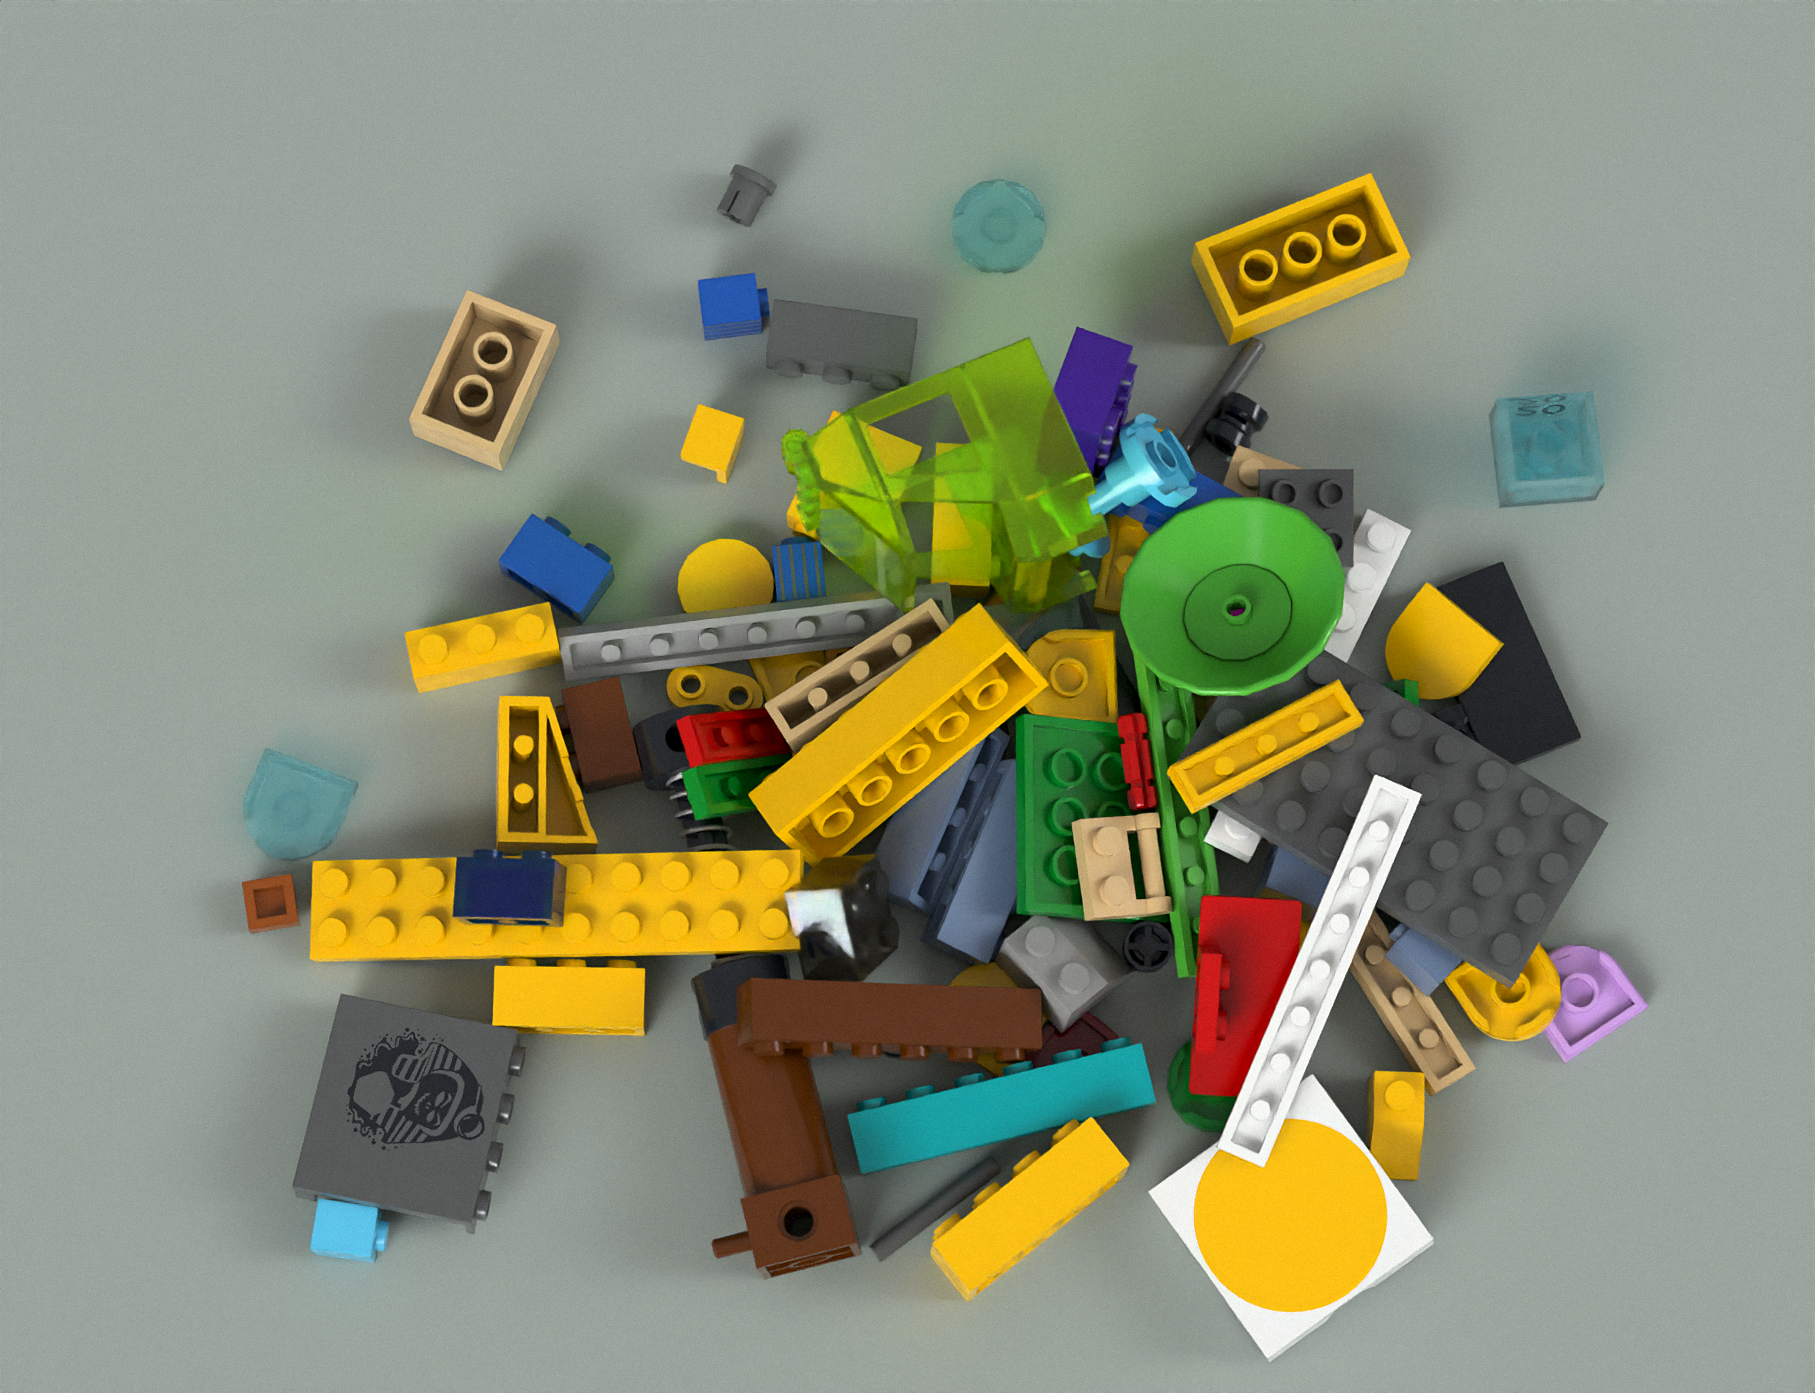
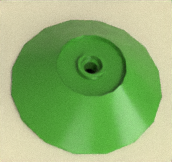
(1225, 560)

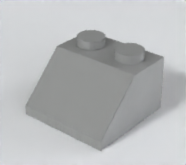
(1065, 962)

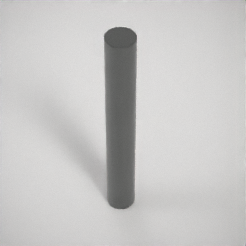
(1229, 382)
(935, 1208)

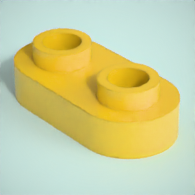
(714, 689)

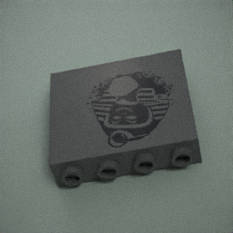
(409, 1112)

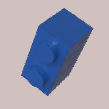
(558, 567)

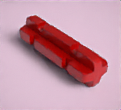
(1137, 761)

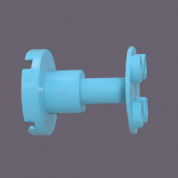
(1150, 466)

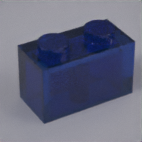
(509, 889)

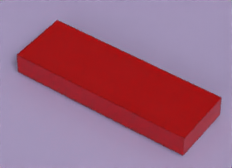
(730, 736)

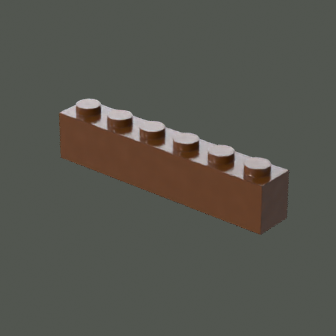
(889, 1019)

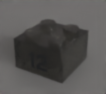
(842, 918)

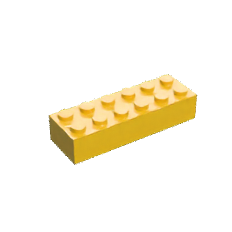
(898, 738)

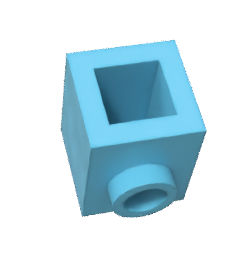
(349, 1231)

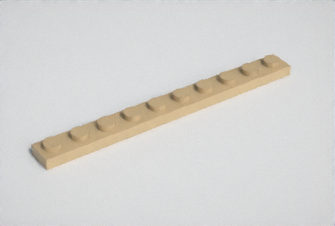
(1402, 1007)

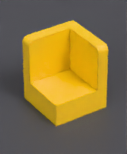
(714, 441)

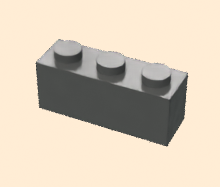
(841, 344)

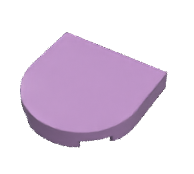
(1593, 1000)

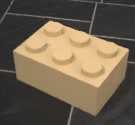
(484, 380)

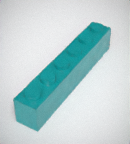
(1000, 1108)

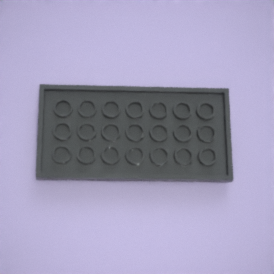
(1483, 849)

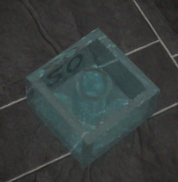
(1546, 449)

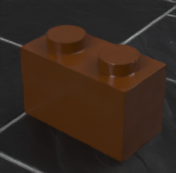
(601, 735)

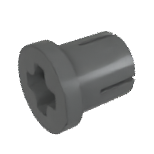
(745, 195)

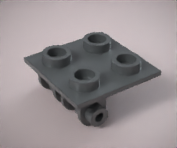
(1321, 495)

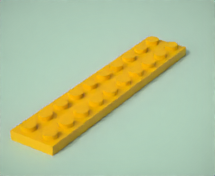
(610, 908)

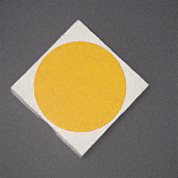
(1299, 1232)

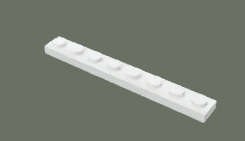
(1376, 550)
(1318, 971)

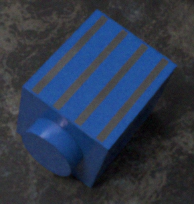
(732, 306)
(798, 569)

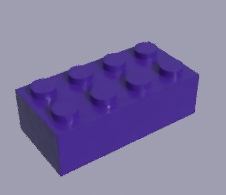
(1095, 393)

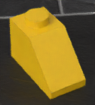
(1396, 1122)

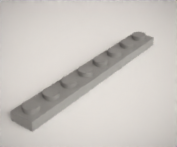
(734, 633)

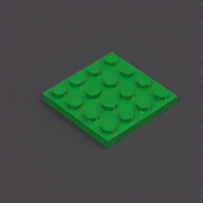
(1065, 775)

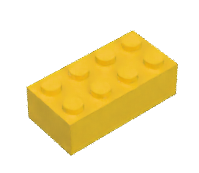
(1300, 259)
(1029, 1208)

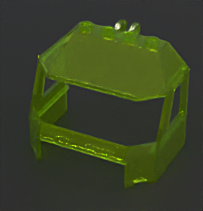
(1014, 485)

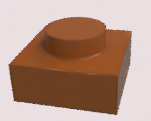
(271, 903)

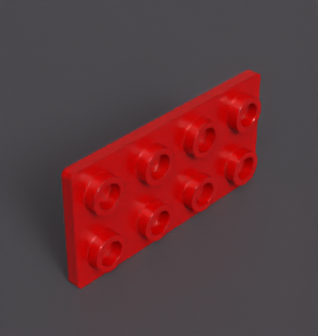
(1240, 975)

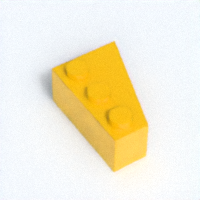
(535, 783)

